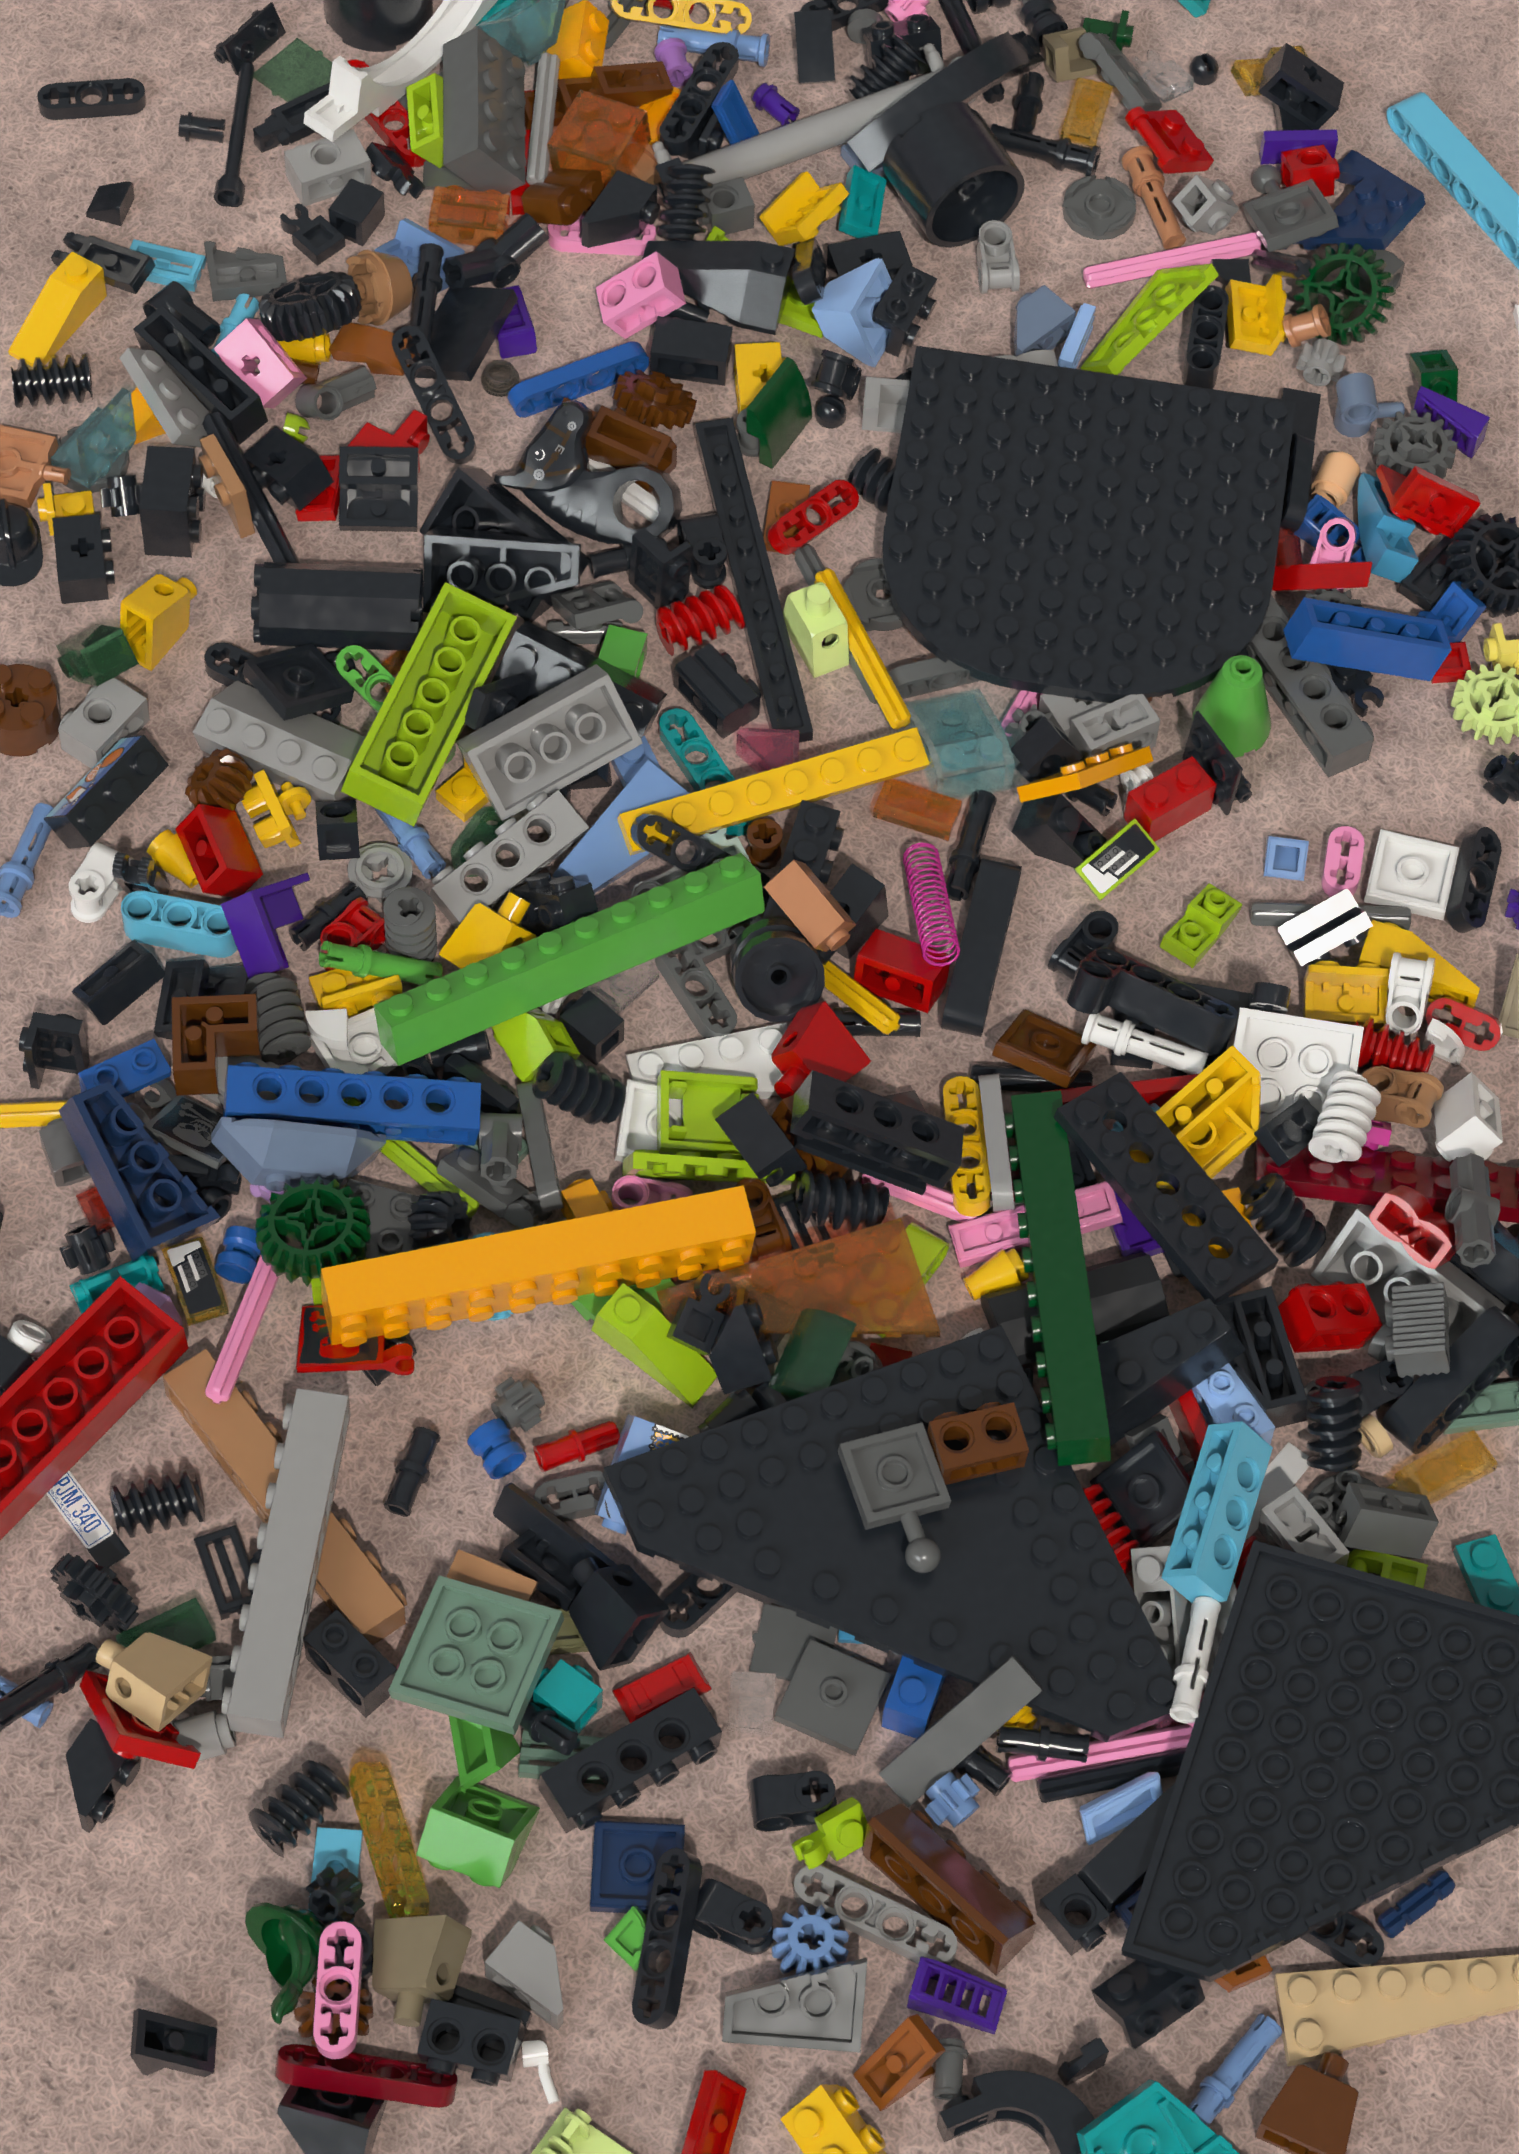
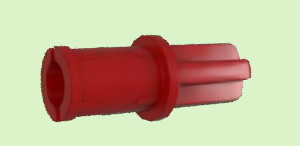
(576, 1445)

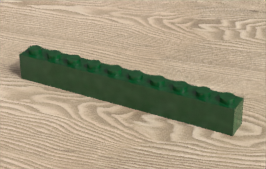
(1060, 1281)

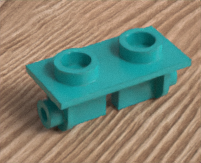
(142, 1271)

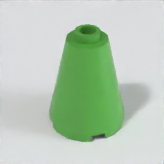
(1238, 705)

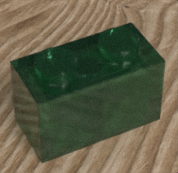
(96, 655)

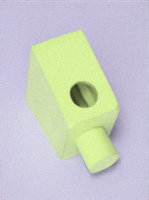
(810, 618)

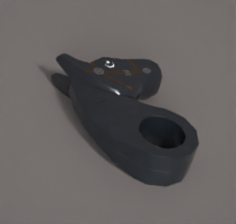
(560, 483)

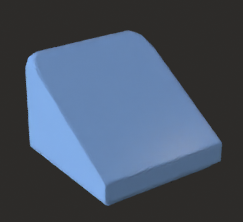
(1285, 858)

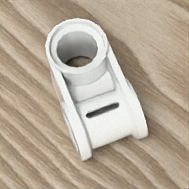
(93, 884)
(1408, 986)

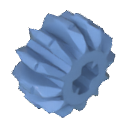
(820, 1931)

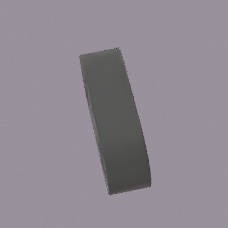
(571, 1488)

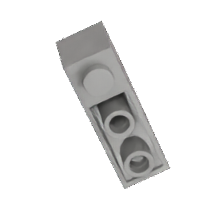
(1162, 1604)

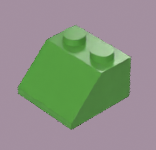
(476, 1832)

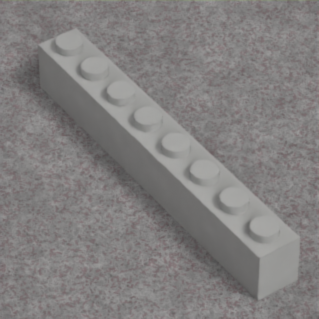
(288, 1563)

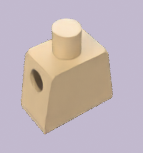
(154, 1677)

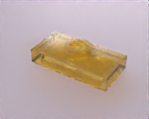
(1086, 112)

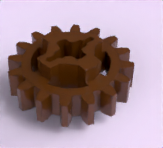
(654, 399)

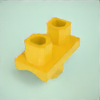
(278, 826)

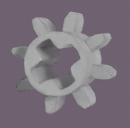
(1321, 362)

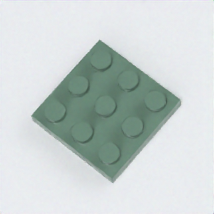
(476, 1654)

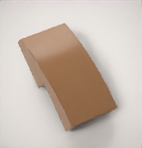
(491, 1576)

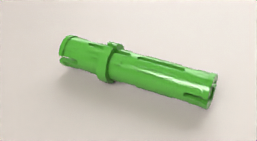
(365, 962)

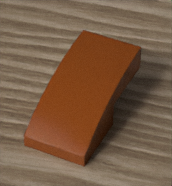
(368, 346)

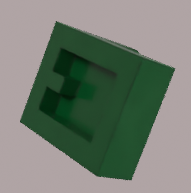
(1119, 33)
(1436, 372)

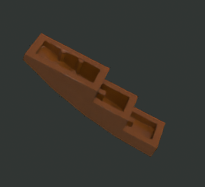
(624, 83)

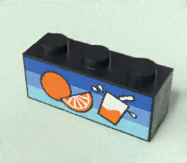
(106, 792)

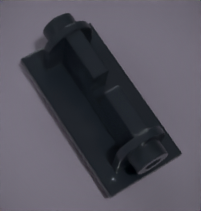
(251, 39)

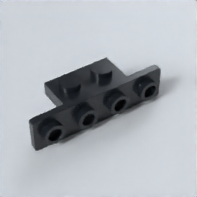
(545, 1546)

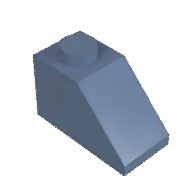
(1041, 321)

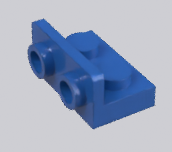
(129, 1070)

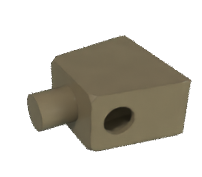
(417, 1962)

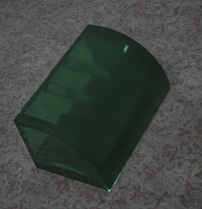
(812, 1353)

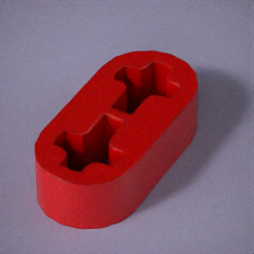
(1469, 1015)

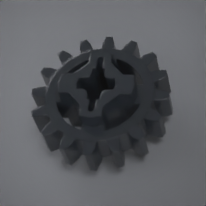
(94, 1593)

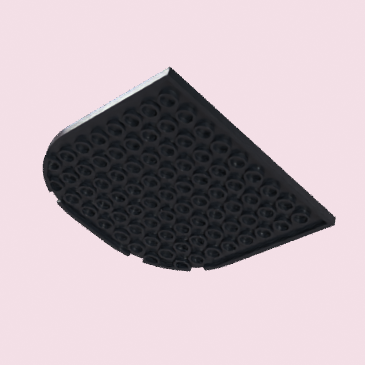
(1083, 524)

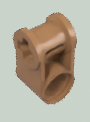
(1403, 1096)

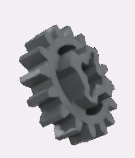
(1414, 444)

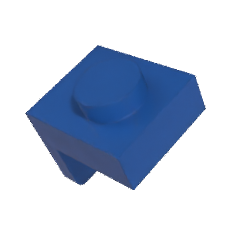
(1457, 610)

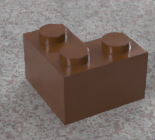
(208, 1030)

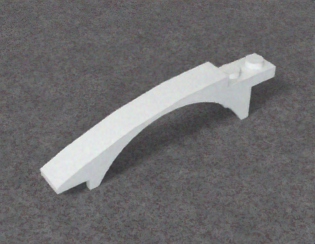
(376, 88)

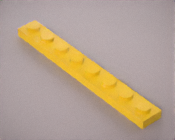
(784, 787)

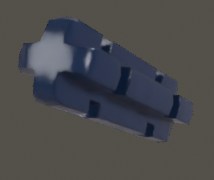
(1415, 1903)

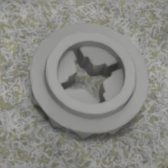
(375, 858)

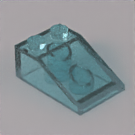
(963, 744)

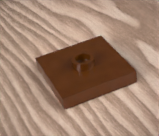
(1044, 1048)

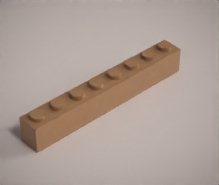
(246, 1453)

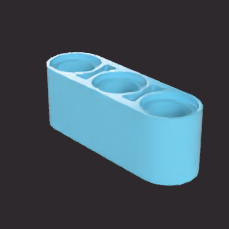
(165, 911)

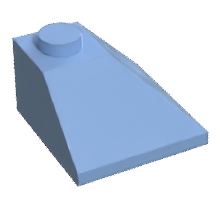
(848, 311)

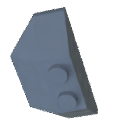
(285, 1151)

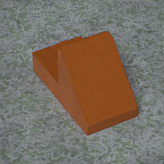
(900, 2063)

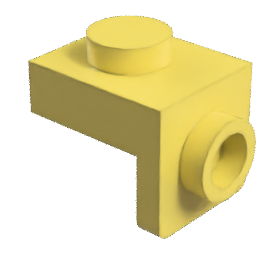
(1501, 651)

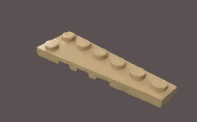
(1383, 2002)

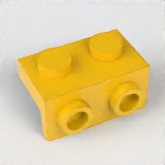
(802, 209)
(1256, 315)
(1346, 993)
(831, 2124)

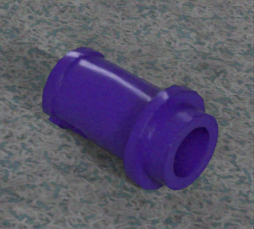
(773, 103)

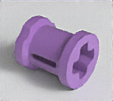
(672, 53)

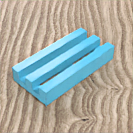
(165, 272)

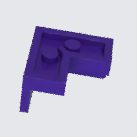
(254, 921)

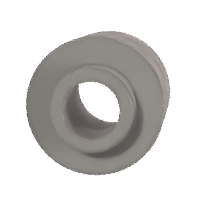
(207, 1733)

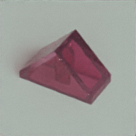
(767, 747)

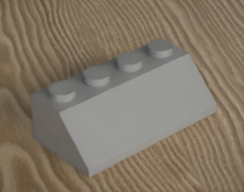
(550, 741)
(296, 750)
(1380, 1263)

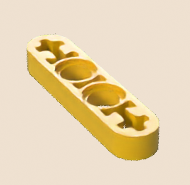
(680, 15)
(973, 1146)

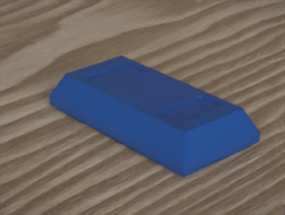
(733, 114)

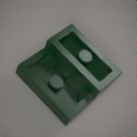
(779, 412)

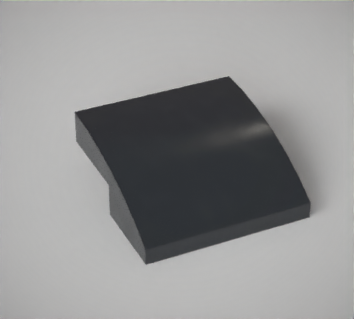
(378, 489)
(194, 979)

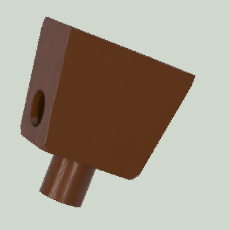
(1312, 2110)

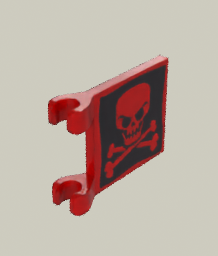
(318, 1354)

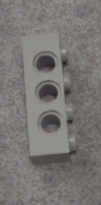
(563, 830)

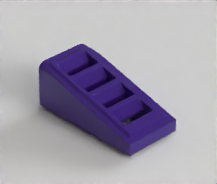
(517, 333)
(1467, 424)
(937, 2007)

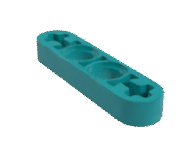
(696, 740)

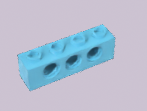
(1217, 1511)

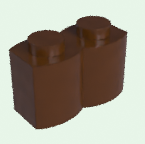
(562, 196)

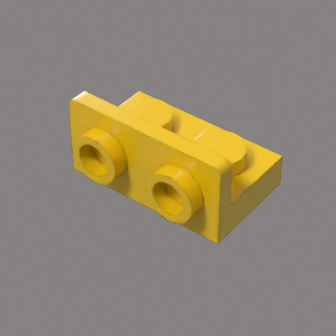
(345, 991)

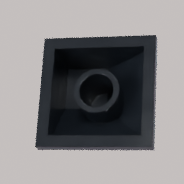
(331, 2120)

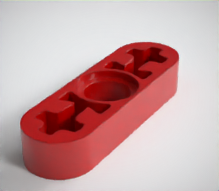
(807, 530)

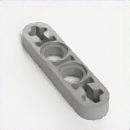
(996, 1142)
(878, 1910)

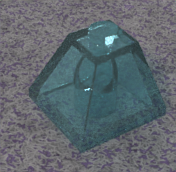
(526, 27)

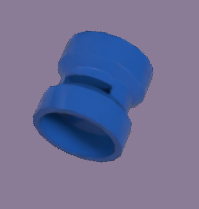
(239, 1256)
(496, 1448)

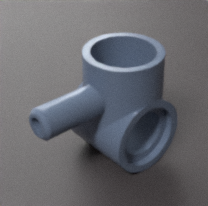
(1359, 406)

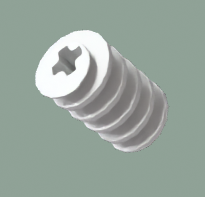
(1344, 1118)

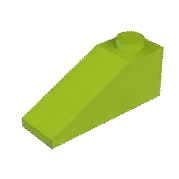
(640, 1335)

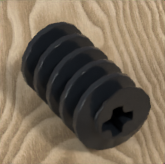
(887, 69)
(685, 202)
(51, 380)
(873, 479)
(579, 1089)
(840, 1201)
(1284, 1219)
(1337, 1425)
(156, 1503)
(296, 1805)

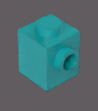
(569, 1693)

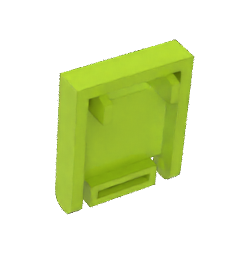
(703, 1101)

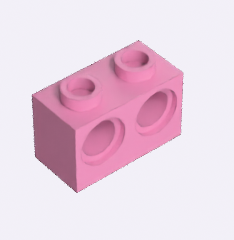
(640, 295)

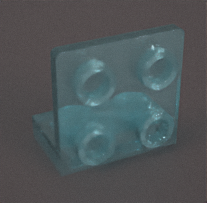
(99, 441)

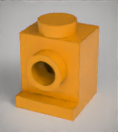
(583, 1199)

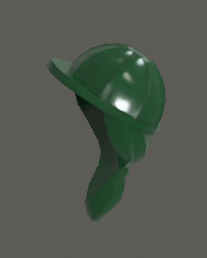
(291, 1943)

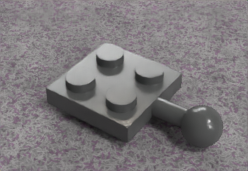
(1287, 213)
(895, 1481)

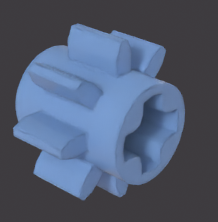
(952, 1799)

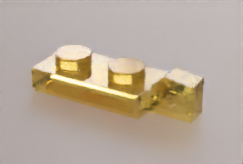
(1446, 1468)

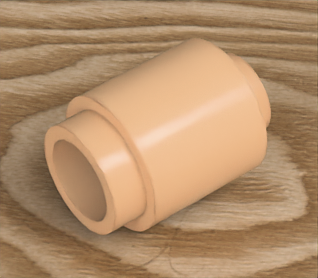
(1335, 478)

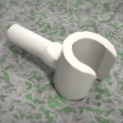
(536, 2054)

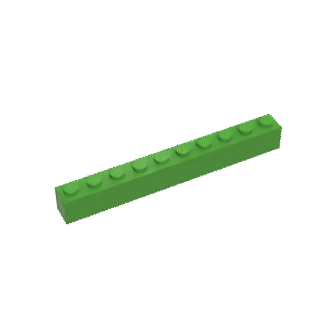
(569, 958)

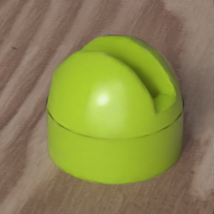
(293, 424)

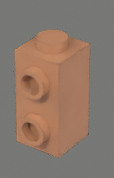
(810, 906)

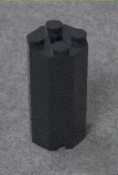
(337, 605)

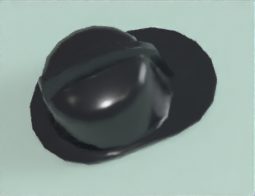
(19, 546)

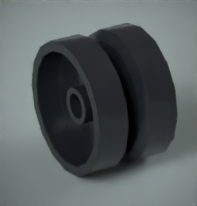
(776, 970)

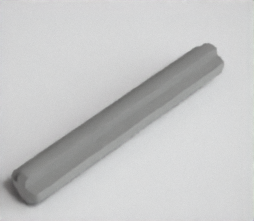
(543, 118)

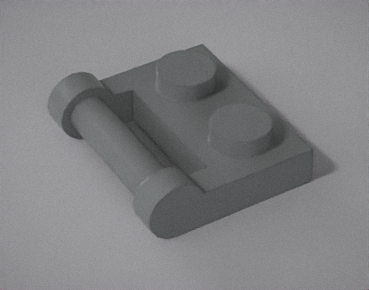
(596, 604)

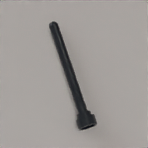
(230, 188)

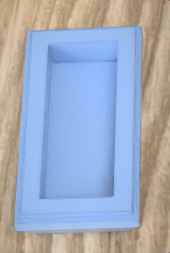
(1119, 1806)

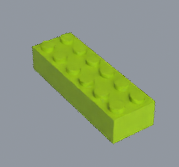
(428, 704)

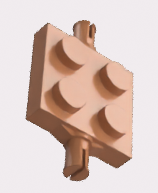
(27, 465)

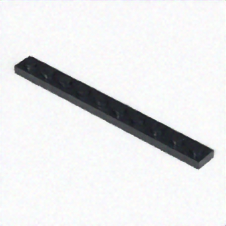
(753, 578)

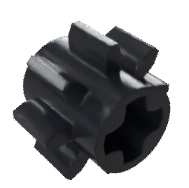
(121, 495)
(1503, 778)
(87, 1248)
(335, 1895)

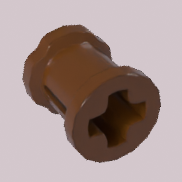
(764, 843)

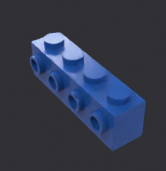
(1367, 639)

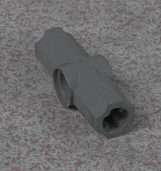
(1472, 1210)

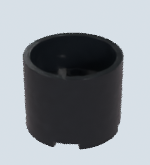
(377, 23)
(953, 174)

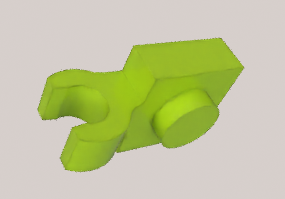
(838, 1834)

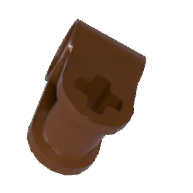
(769, 1226)

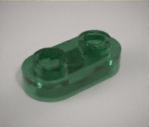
(475, 832)

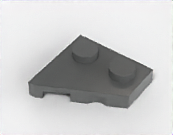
(242, 272)

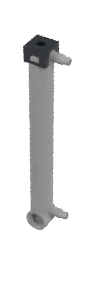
(797, 138)

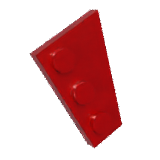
(128, 1734)

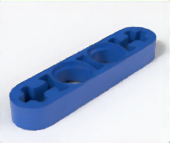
(545, 391)

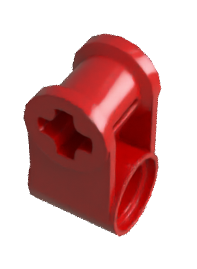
(355, 927)

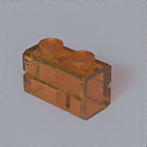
(468, 215)

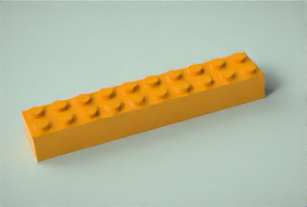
(536, 1266)

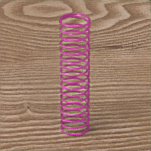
(909, 871)

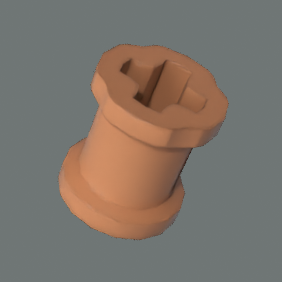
(1306, 325)

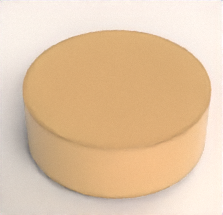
(1375, 1437)

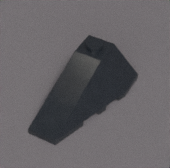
(734, 277)
(496, 565)

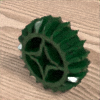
(1348, 278)
(295, 1218)

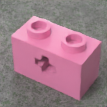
(277, 373)

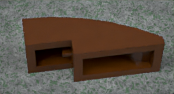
(624, 441)

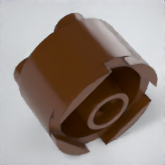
(27, 709)

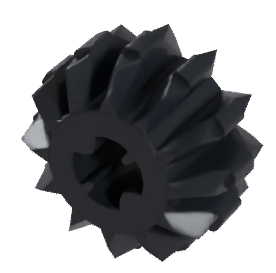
(439, 1219)

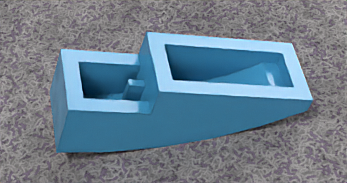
(1383, 533)

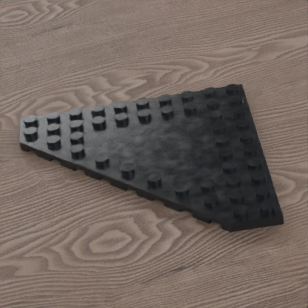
(1018, 1547)
(1330, 1760)

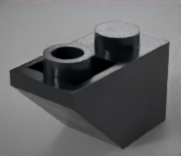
(1056, 830)
(741, 1351)
(97, 1774)

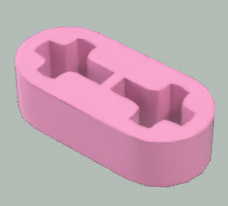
(1334, 860)

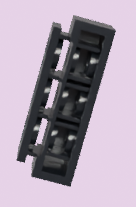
(874, 1134)

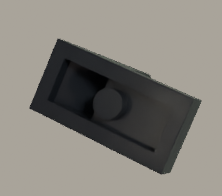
(172, 2043)

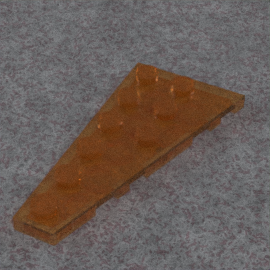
(858, 1276)

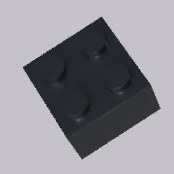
(171, 501)

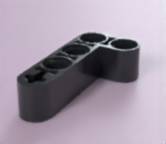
(1153, 998)
(1439, 1399)

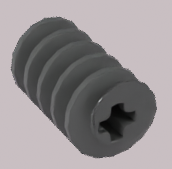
(410, 924)
(280, 1018)

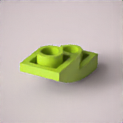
(1201, 925)

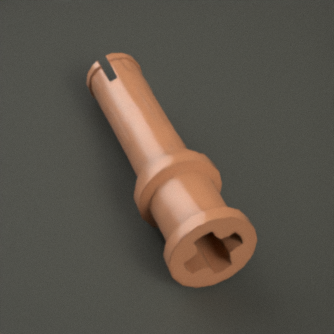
(1170, 230)

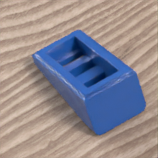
(1323, 510)

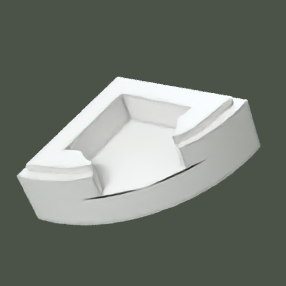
(329, 1027)
(1447, 1043)

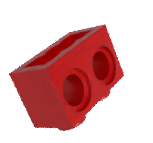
(1329, 1317)

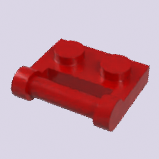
(1170, 140)

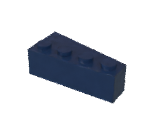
(133, 1174)

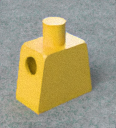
(156, 617)
(487, 932)

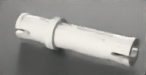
(1192, 1674)

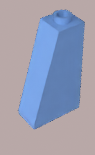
(602, 852)

